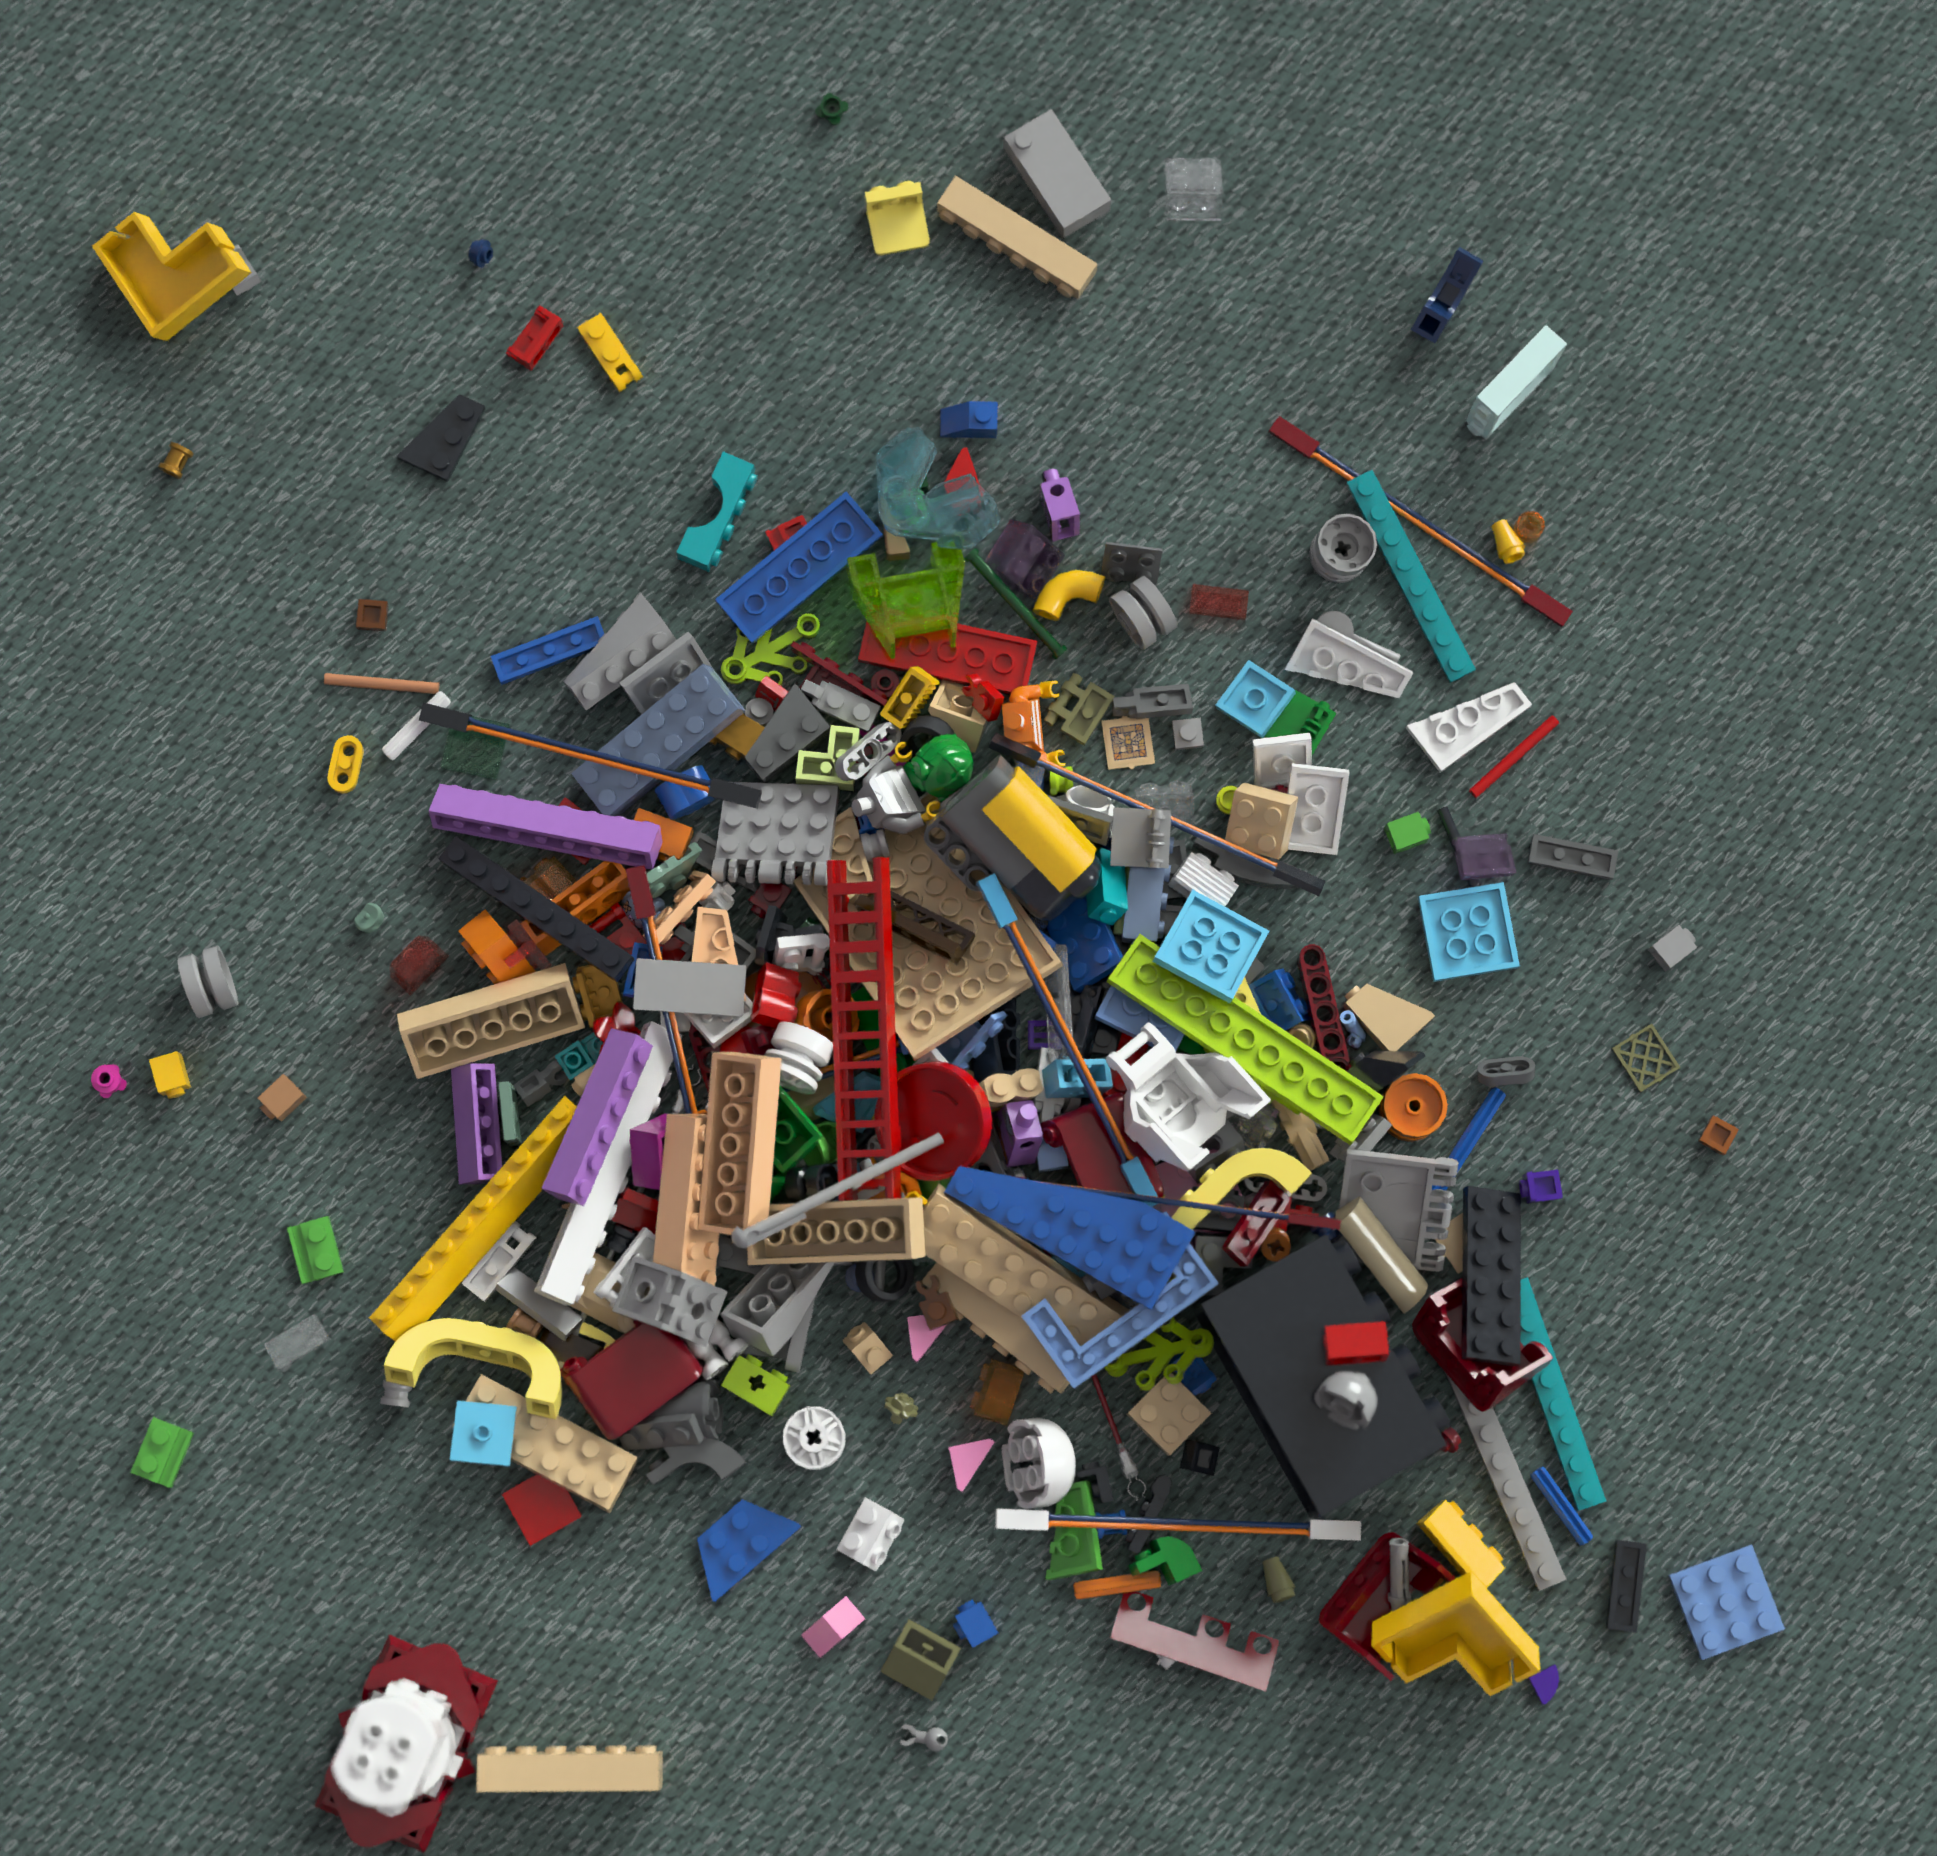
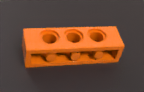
(585, 900)

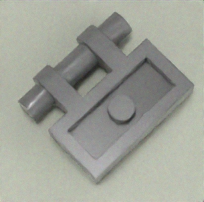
(1366, 1139)

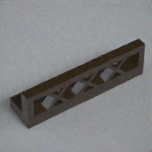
(919, 934)

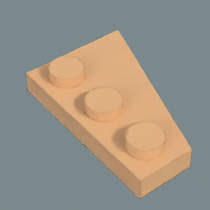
(684, 900)
(713, 938)

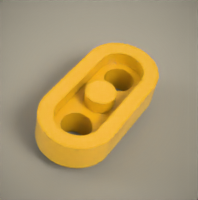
(343, 764)

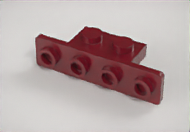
(828, 671)

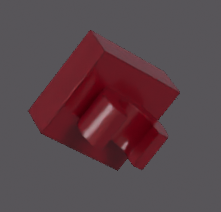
(758, 1040)

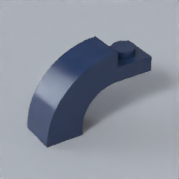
(1447, 295)

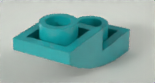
(579, 1056)

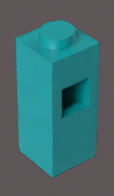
(1109, 897)

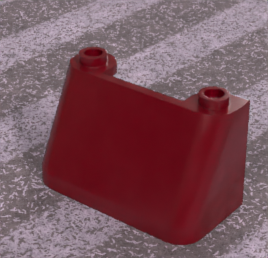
(1091, 1149)
(631, 1377)
(1484, 1384)

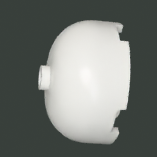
(1052, 1460)

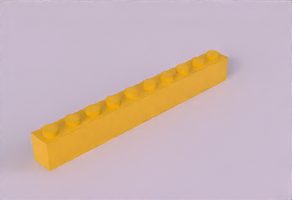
(475, 1228)

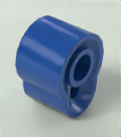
(683, 800)

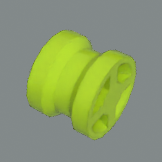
(1058, 783)

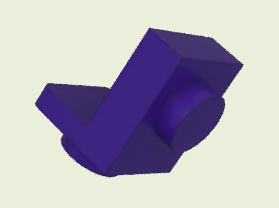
(1541, 1186)

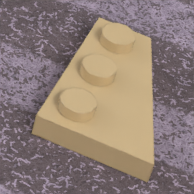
(849, 847)

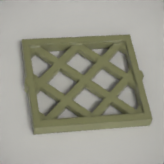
(1657, 1077)

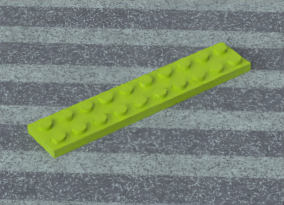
(1256, 1043)

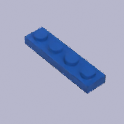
(547, 650)

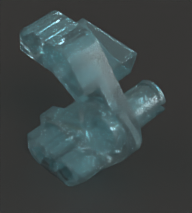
(942, 510)

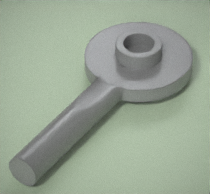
(1341, 623)

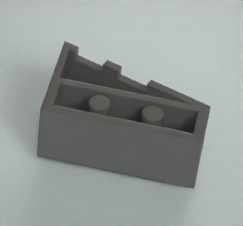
(792, 728)

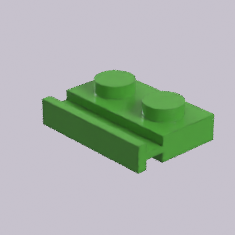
(315, 1250)
(162, 1452)

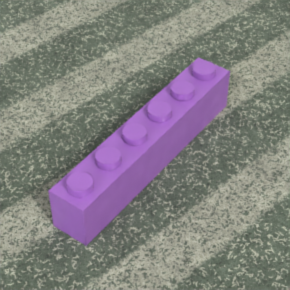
(597, 1117)

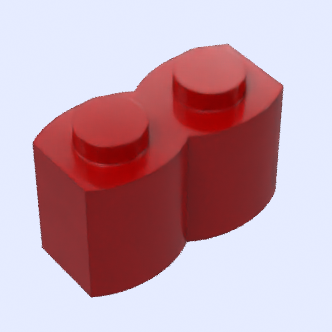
(775, 995)

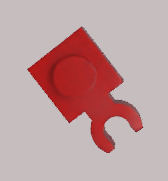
(986, 697)

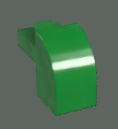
(1172, 1555)

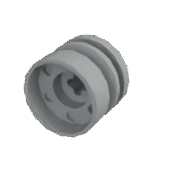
(1346, 533)

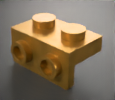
(597, 992)

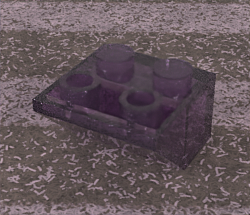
(1024, 558)

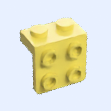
(897, 218)

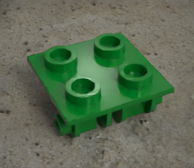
(1301, 717)

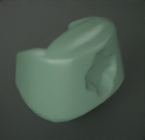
(369, 918)

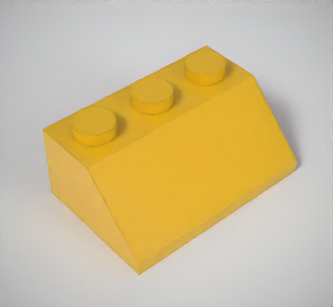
(1461, 1542)

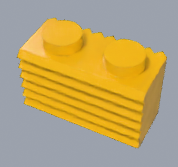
(909, 697)

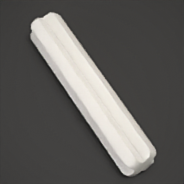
(412, 729)

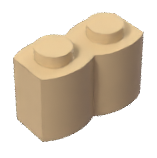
(1012, 1088)

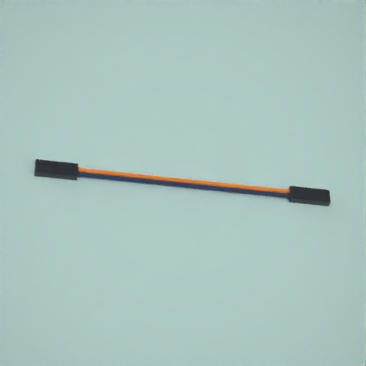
(718, 788)
(1281, 869)

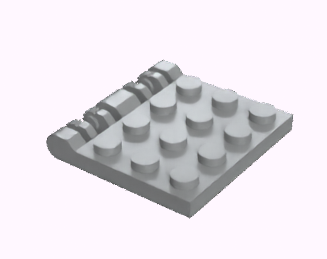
(787, 829)
(1403, 1200)

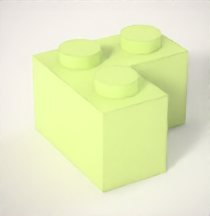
(819, 767)

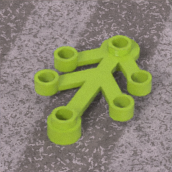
(767, 653)
(1163, 1353)

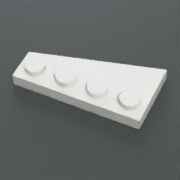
(1457, 731)

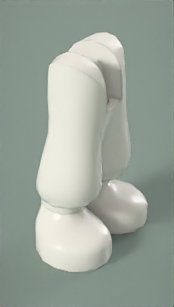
(713, 1361)

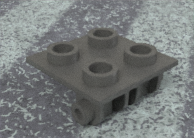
(1130, 562)

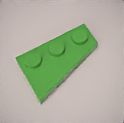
(1075, 1548)

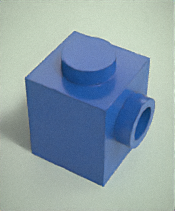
(974, 1623)

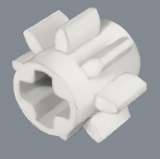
(720, 896)

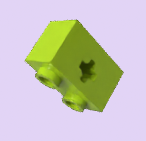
(738, 1383)

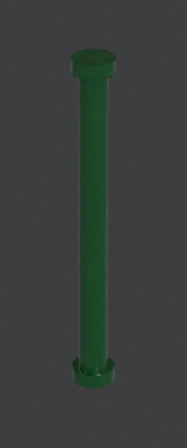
(1012, 600)

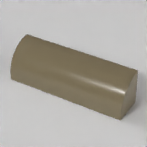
(1381, 1254)

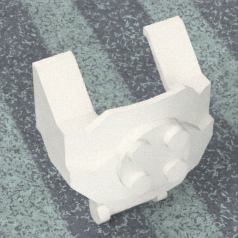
(1180, 1098)

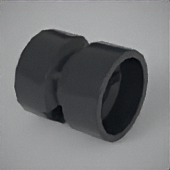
(808, 1180)

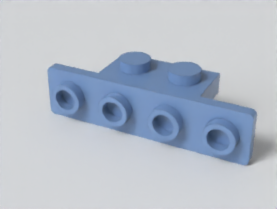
(971, 1041)

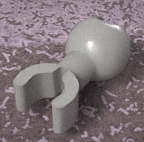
(930, 1738)

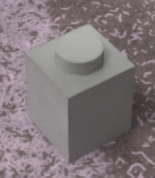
(1673, 947)

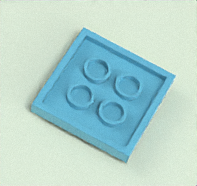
(1468, 932)
(1211, 946)

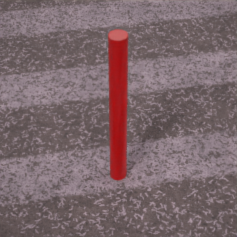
(1514, 756)

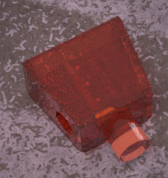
(416, 963)

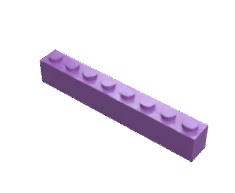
(546, 826)

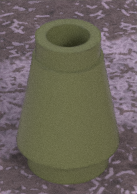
(1278, 1582)

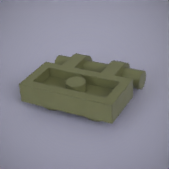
(1086, 713)

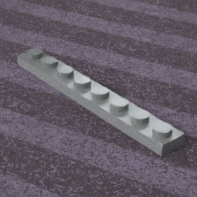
(1512, 1492)

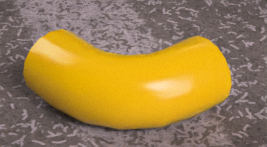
(1066, 587)

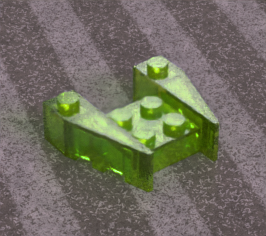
(909, 601)

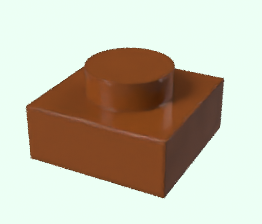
(1718, 1135)

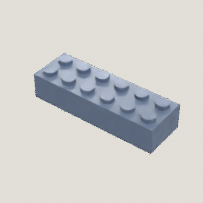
(661, 738)

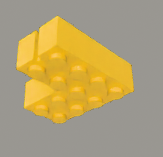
(169, 285)
(1458, 1624)

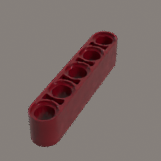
(1324, 1000)

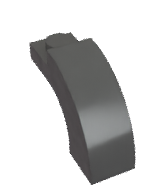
(709, 1452)

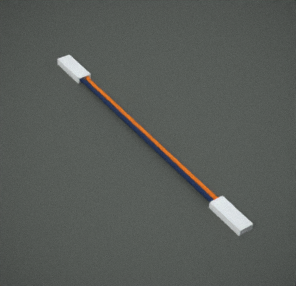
(1039, 1521)

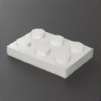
(1319, 807)

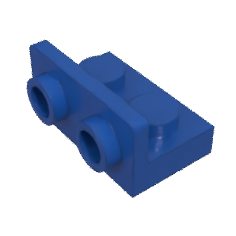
(1279, 1000)

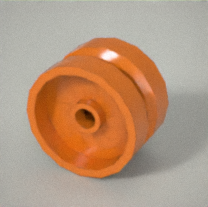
(1425, 1095)

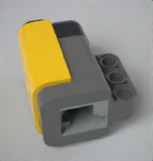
(1020, 836)

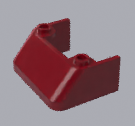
(1365, 1597)

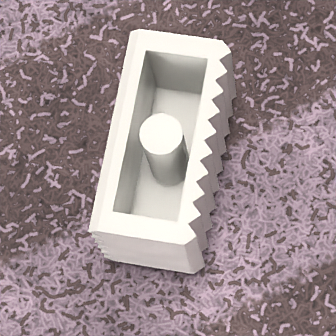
(1200, 876)

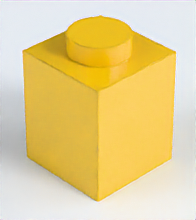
(170, 1074)

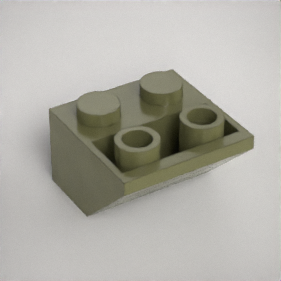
(920, 1659)

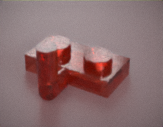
(528, 949)

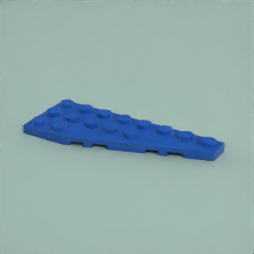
(1098, 1233)

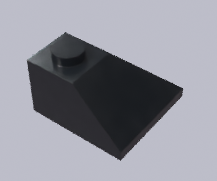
(1383, 1067)

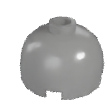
(1348, 1398)

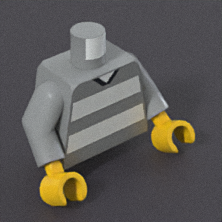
(890, 797)

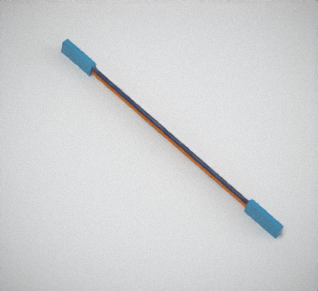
(1004, 915)

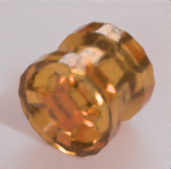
(1527, 532)

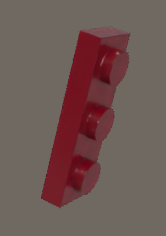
(1253, 1230)

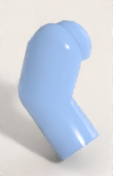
(1354, 1028)

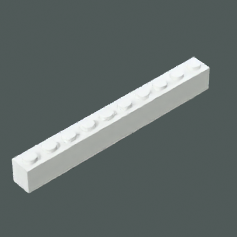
(584, 1225)

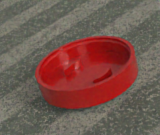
(944, 1101)

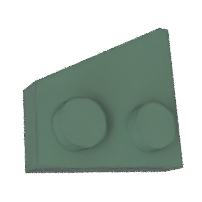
(672, 872)

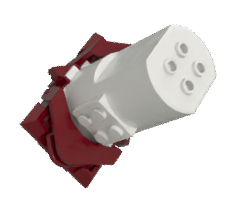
(405, 1744)

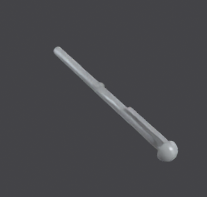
(796, 1212)

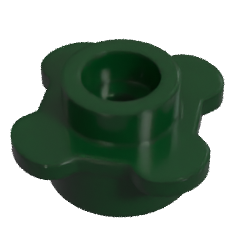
(830, 100)

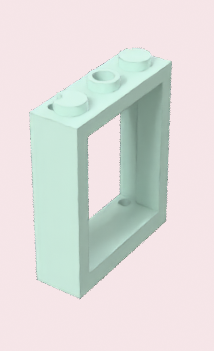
(1515, 382)

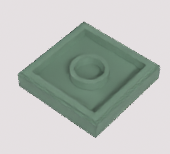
(510, 1114)

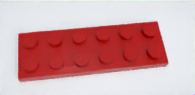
(992, 655)

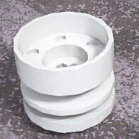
(800, 1054)
(818, 1455)

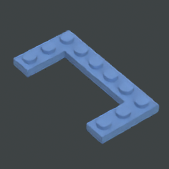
(1082, 1362)

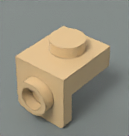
(867, 1347)

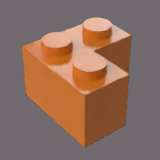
(490, 946)

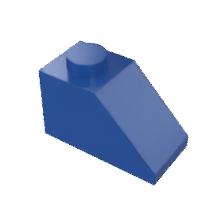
(970, 420)

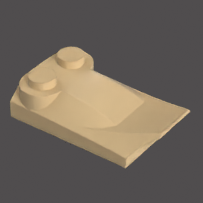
(600, 1308)

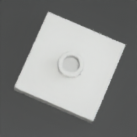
(1274, 757)

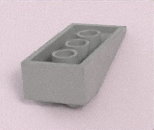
(774, 1303)

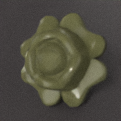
(901, 1407)

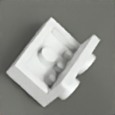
(871, 1534)

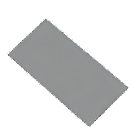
(689, 987)

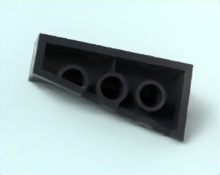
(1003, 1049)

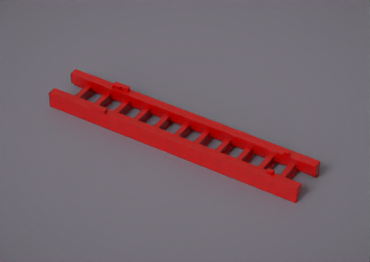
(842, 1022)

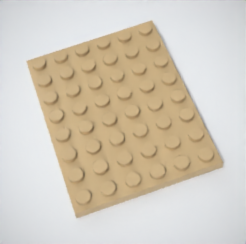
(930, 992)

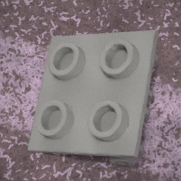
(1140, 837)

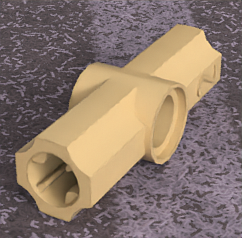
(1302, 1136)

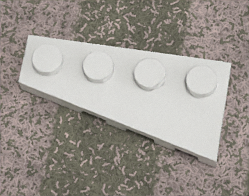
(1340, 659)

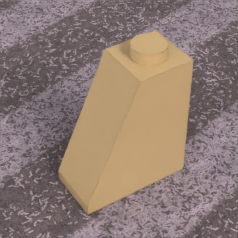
(1386, 1017)

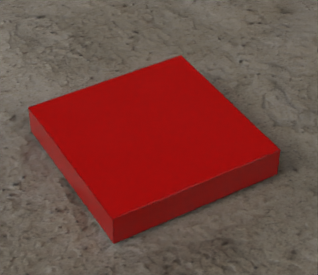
(541, 1507)

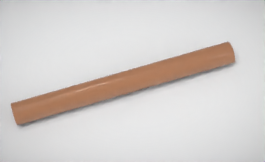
(381, 683)

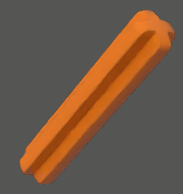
(1117, 1585)

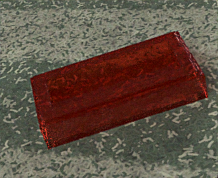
(1219, 602)

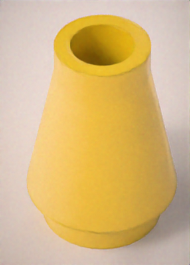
(1507, 542)

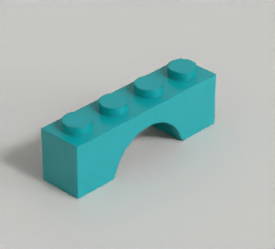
(702, 544)

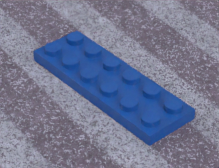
(798, 567)

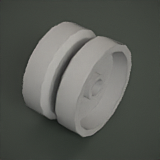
(1143, 612)
(207, 981)

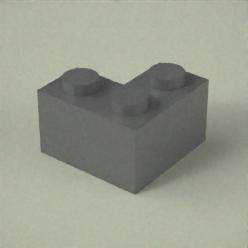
(1209, 1249)

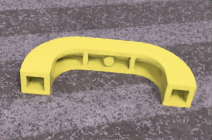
(1258, 1162)
(481, 1343)

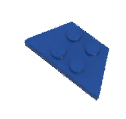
(740, 1543)

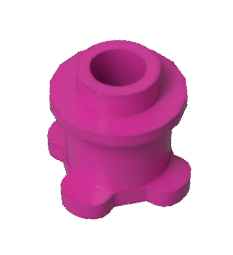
(115, 1083)

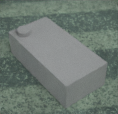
(1057, 173)

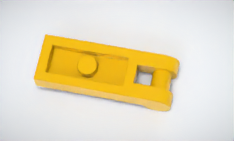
(609, 351)

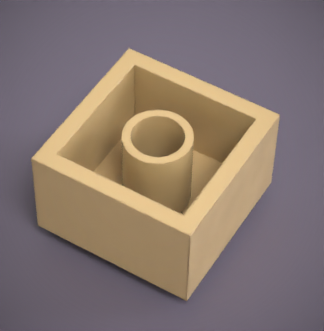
(1261, 820)
(1168, 1414)

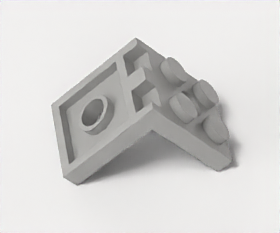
(670, 1300)

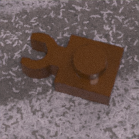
(937, 1307)

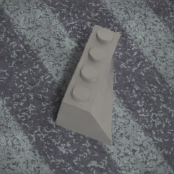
(620, 652)

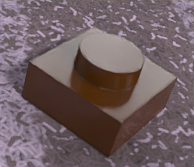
(372, 615)

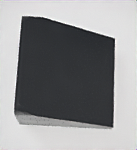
(1199, 1457)

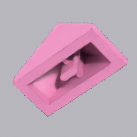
(920, 1336)
(967, 1459)
(833, 1627)

